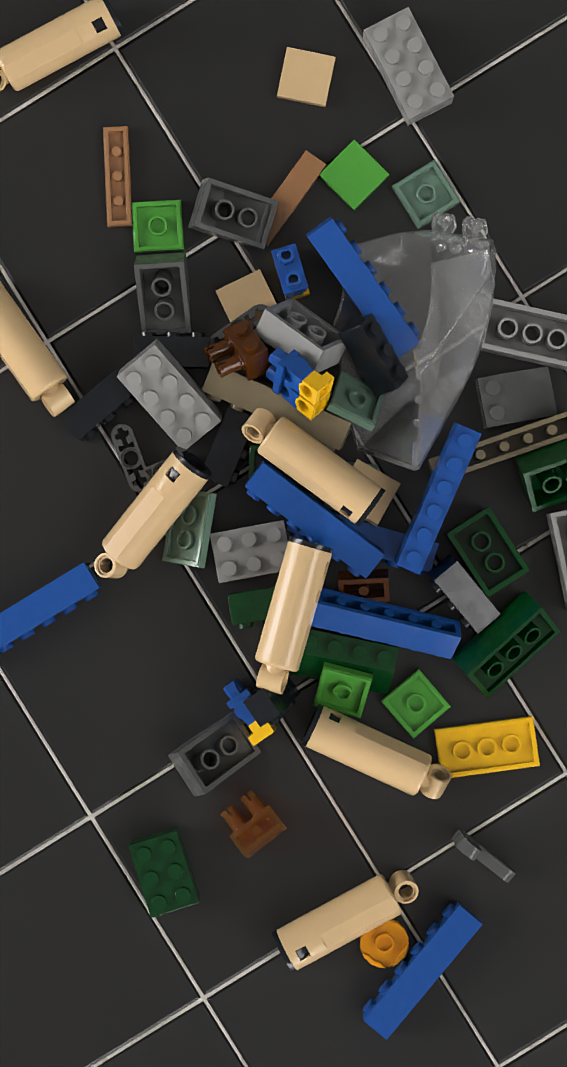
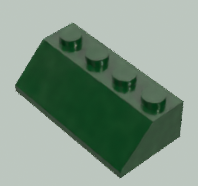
(506, 644)
(349, 652)

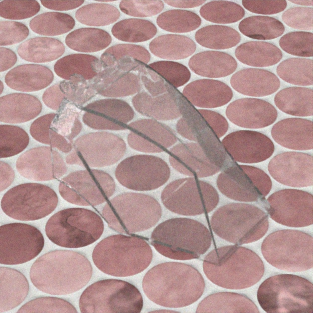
(448, 295)

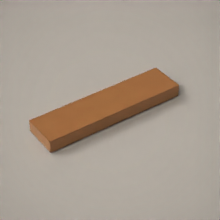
(117, 176)
(294, 189)

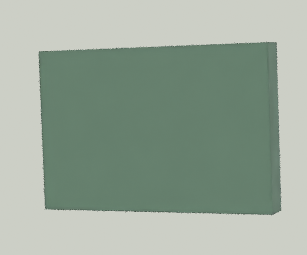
(190, 534)

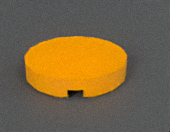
(385, 944)

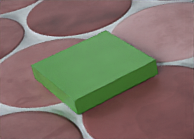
(354, 175)
(157, 226)
(343, 689)
(415, 703)

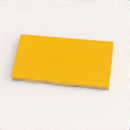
(488, 746)

